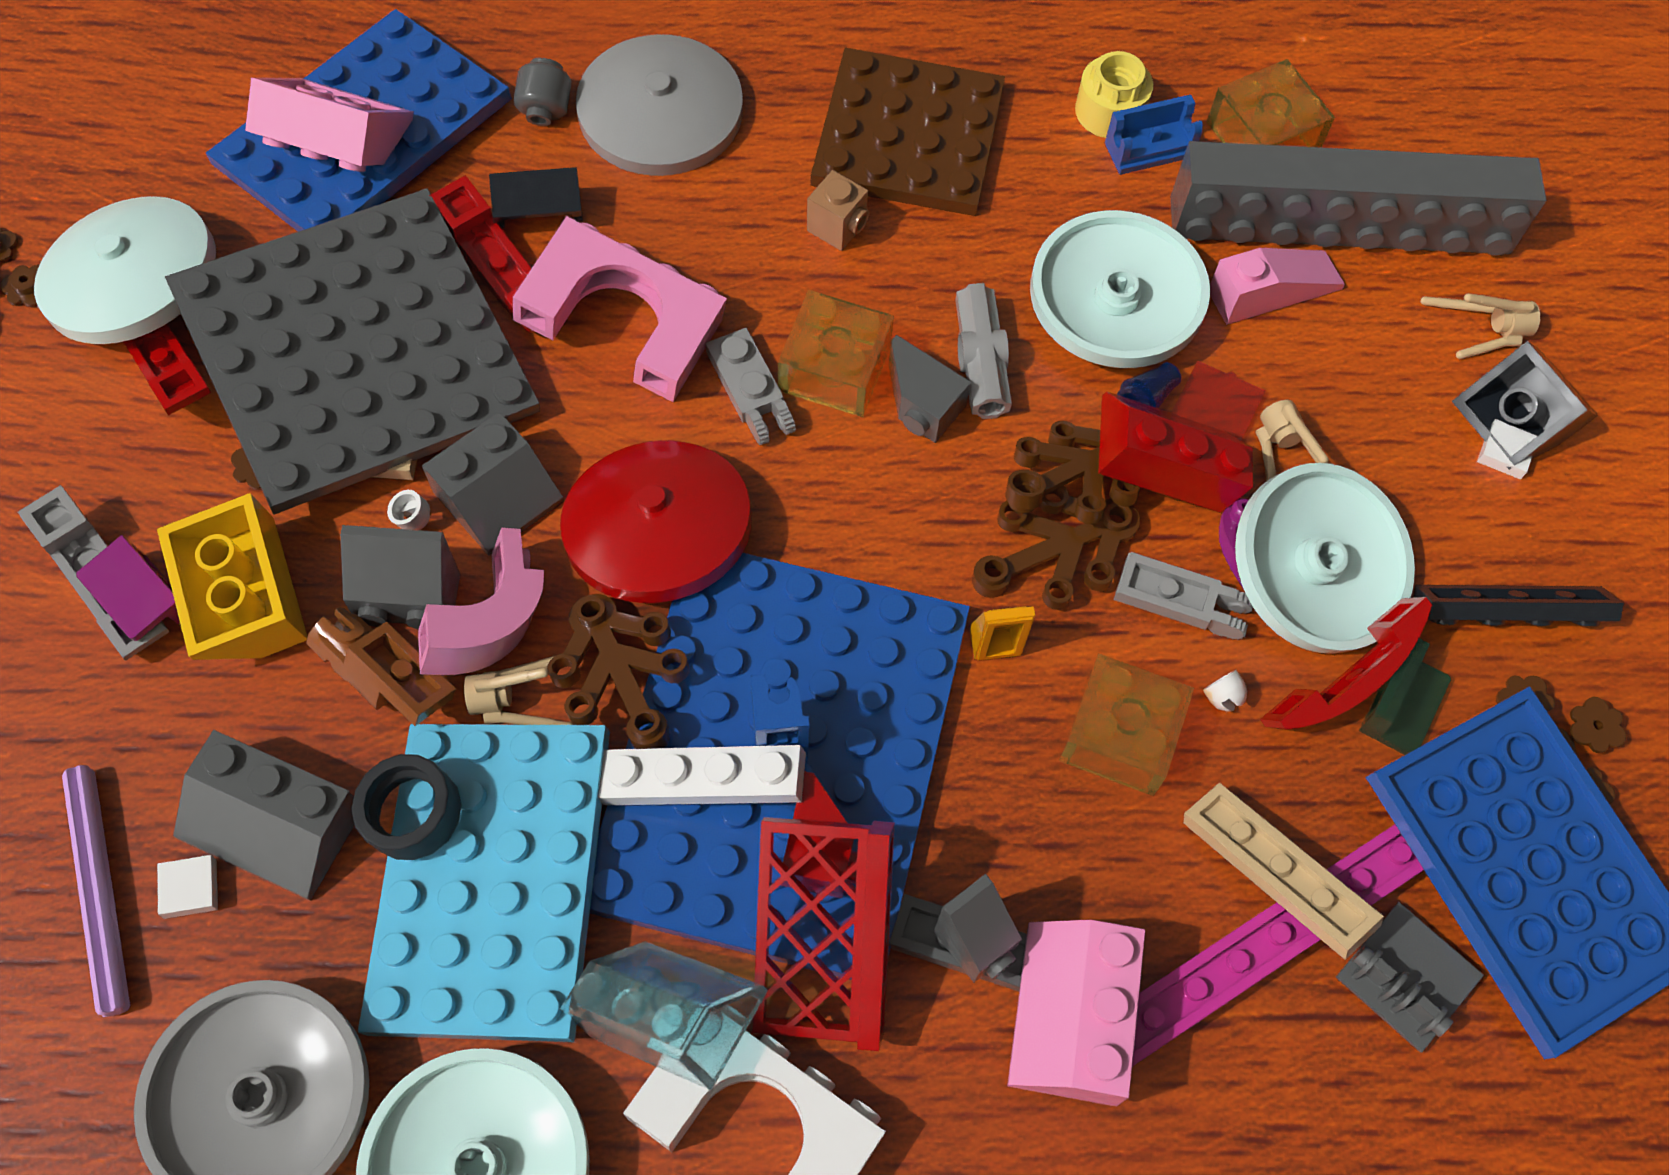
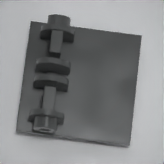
(1410, 977)

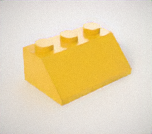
(231, 582)

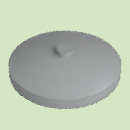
(659, 104)
(253, 1086)

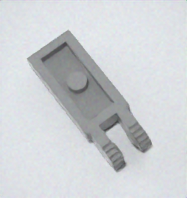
(749, 383)
(1182, 595)

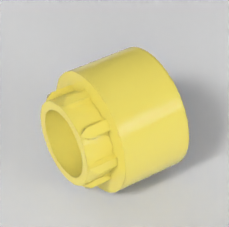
(1111, 85)

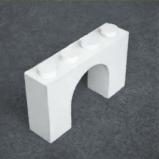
(836, 1134)

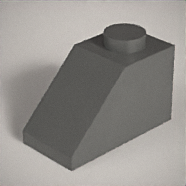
(925, 390)
(978, 931)

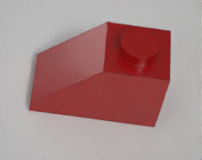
(818, 806)

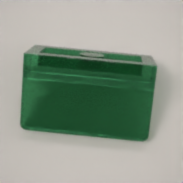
(1406, 703)

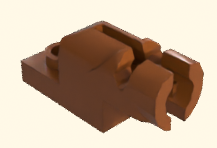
(379, 665)

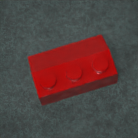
(1172, 454)

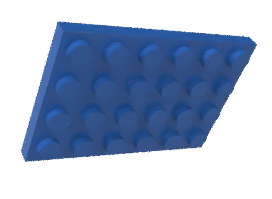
(390, 64)
(1534, 870)

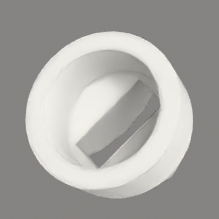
(411, 505)
(1227, 692)

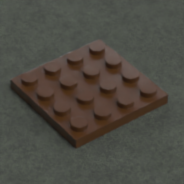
(910, 130)

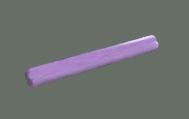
(95, 892)

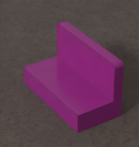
(129, 588)

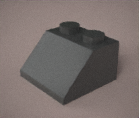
(492, 482)
(396, 573)

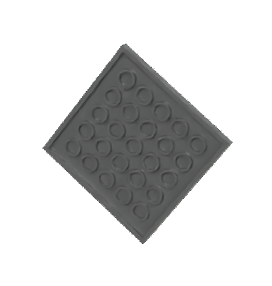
(350, 348)

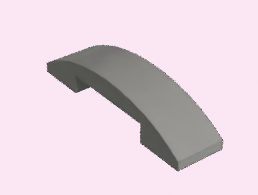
(72, 544)

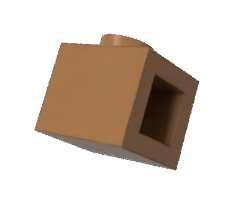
(837, 210)

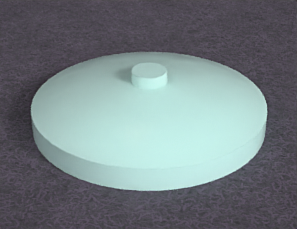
(110, 269)
(1119, 289)
(1323, 556)
(476, 1117)

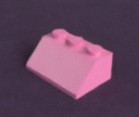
(325, 121)
(1077, 1010)

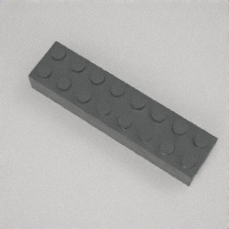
(1355, 197)

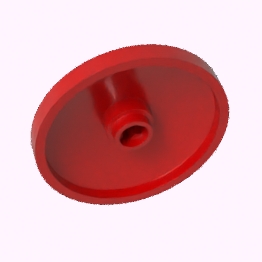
(656, 521)

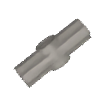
(983, 351)

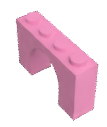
(585, 261)

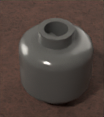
(542, 91)

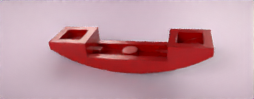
(482, 240)
(167, 369)
(1396, 637)

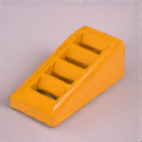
(1001, 632)

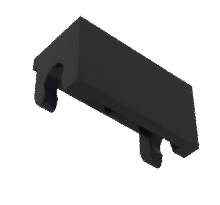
(535, 194)

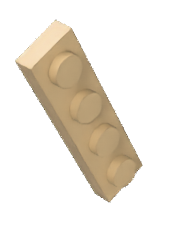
(1283, 871)

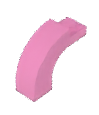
(481, 634)

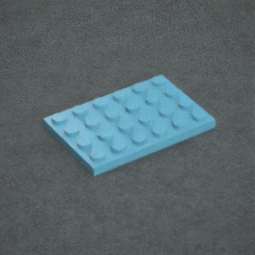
(499, 915)

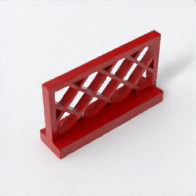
(870, 937)

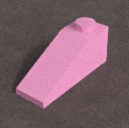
(1270, 280)

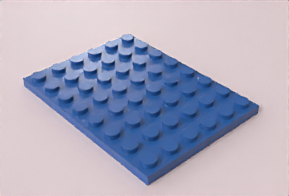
(875, 694)

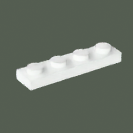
(702, 775)

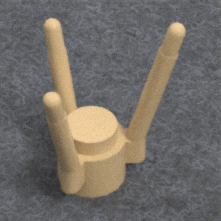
(1508, 317)
(1286, 428)
(492, 691)

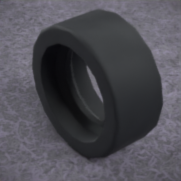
(385, 778)

